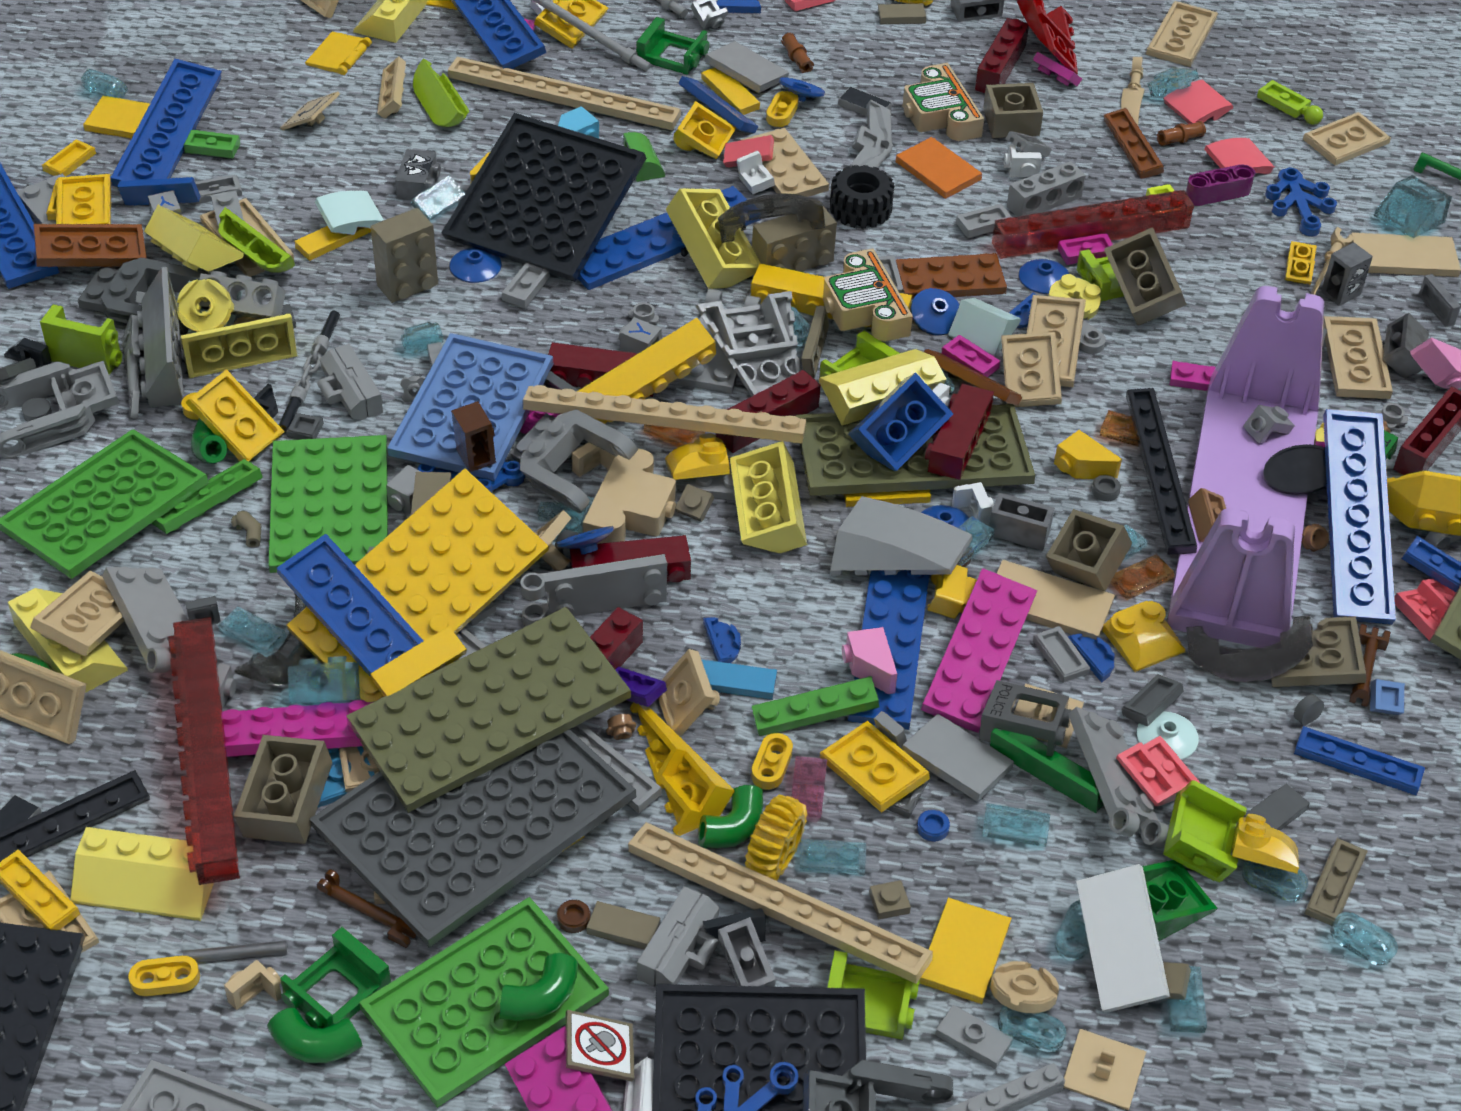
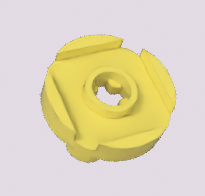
(1074, 287)
(204, 290)

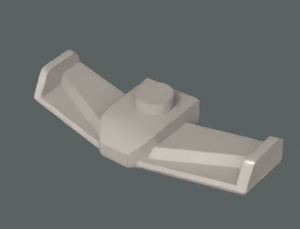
(875, 140)

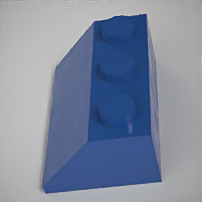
(901, 423)

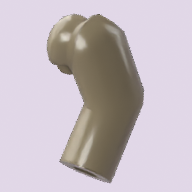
(253, 528)

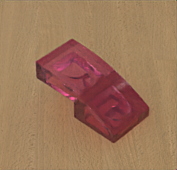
(809, 783)

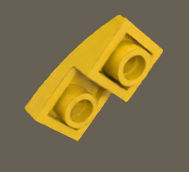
(1300, 262)

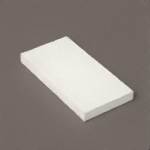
(1122, 939)

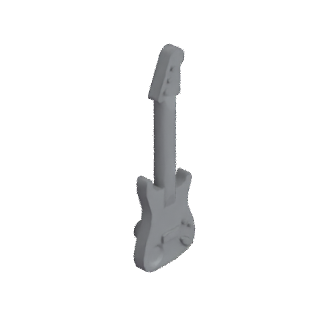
(132, 351)

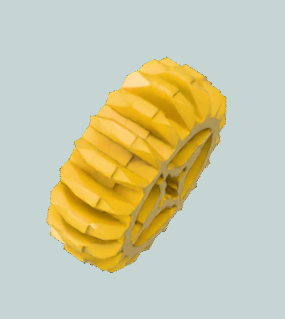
(776, 836)

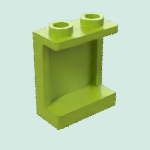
(1100, 273)
(80, 343)
(866, 351)
(1203, 831)
(885, 995)

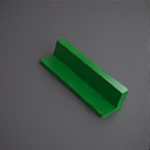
(1055, 770)

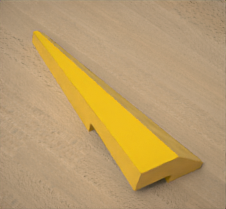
(687, 779)

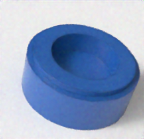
(933, 825)

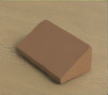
(1205, 509)

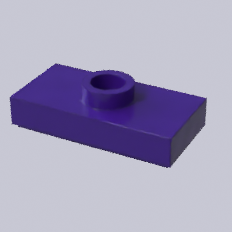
(643, 688)

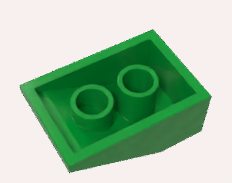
(1175, 897)

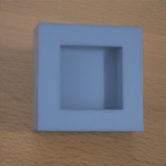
(1387, 697)

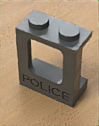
(1001, 702)

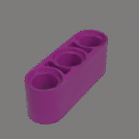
(1220, 184)

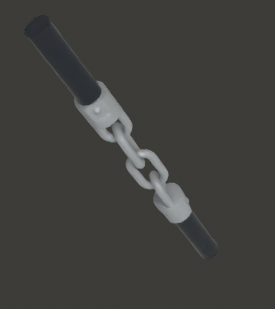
(299, 393)

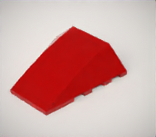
(1051, 30)

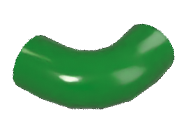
(206, 445)
(738, 825)
(545, 995)
(312, 1043)

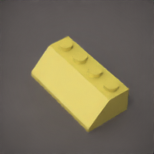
(389, 18)
(696, 221)
(189, 241)
(238, 345)
(861, 388)
(768, 499)
(94, 669)
(137, 875)

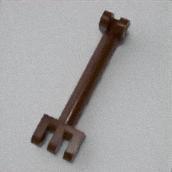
(1372, 643)
(331, 887)

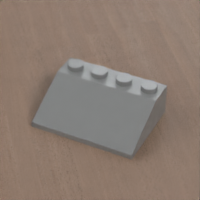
(160, 344)

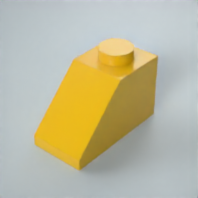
(1086, 458)

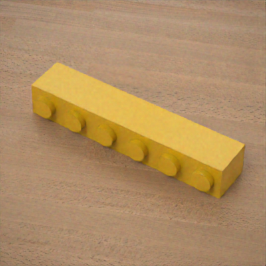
(805, 287)
(658, 364)

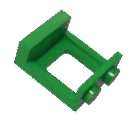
(656, 40)
(350, 960)

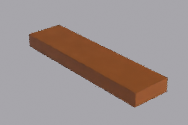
(1133, 143)
(975, 378)

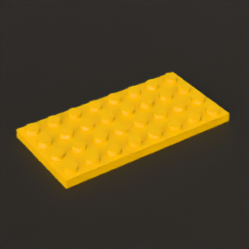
(438, 567)

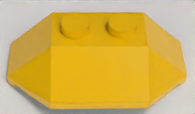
(1427, 501)

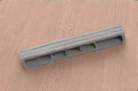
(1017, 1092)

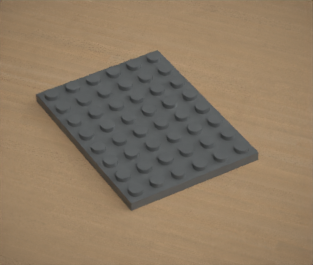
(476, 839)

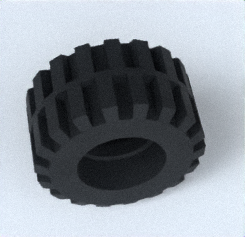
(861, 196)

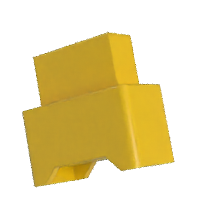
(951, 592)

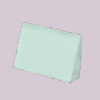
(983, 324)

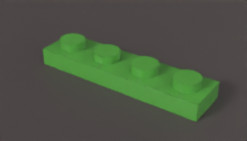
(217, 491)
(815, 706)

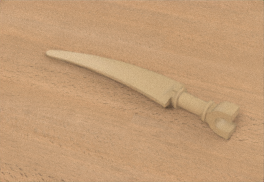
(1134, 93)
(1337, 243)

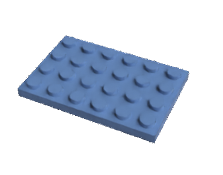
(461, 375)

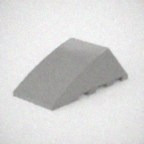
(756, 339)
(896, 539)

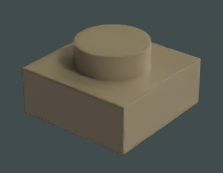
(694, 502)
(889, 899)

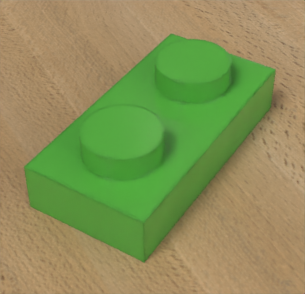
(212, 144)

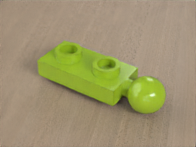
(1290, 102)

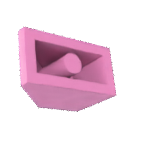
(1439, 362)
(869, 656)

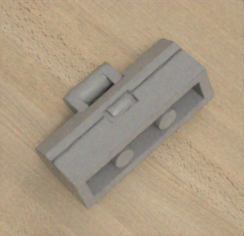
(353, 383)
(675, 939)

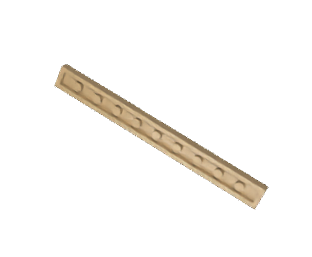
(564, 93)
(666, 414)
(782, 902)

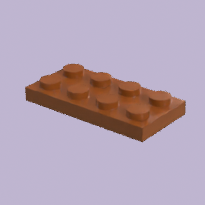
(87, 244)
(954, 274)

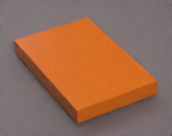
(938, 167)

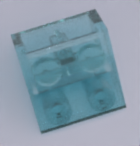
(1414, 207)

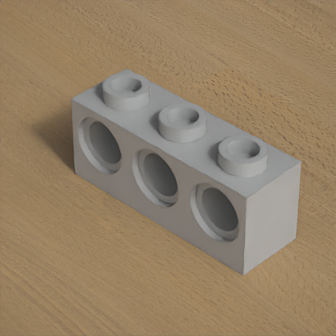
(1046, 190)
(251, 304)

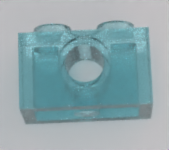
(341, 683)

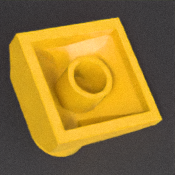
(703, 131)
(699, 459)
(1143, 635)
(1264, 845)

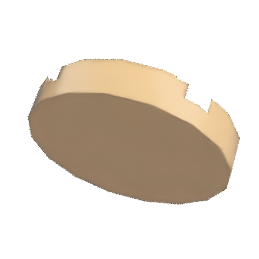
(1024, 988)

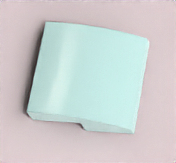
(348, 210)

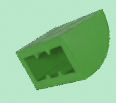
(651, 168)

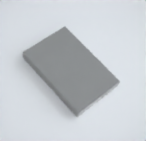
(746, 66)
(958, 757)

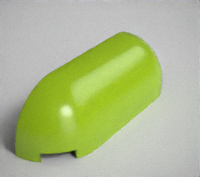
(438, 96)
(253, 244)

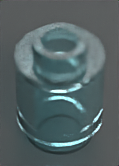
(418, 336)

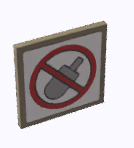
(599, 1045)

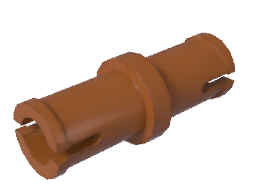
(797, 52)
(1181, 133)

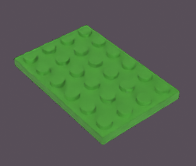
(328, 490)
(102, 503)
(447, 1009)

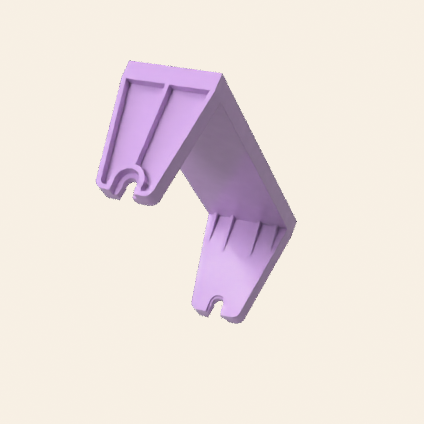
(1248, 565)

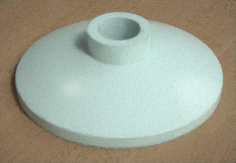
(1182, 737)

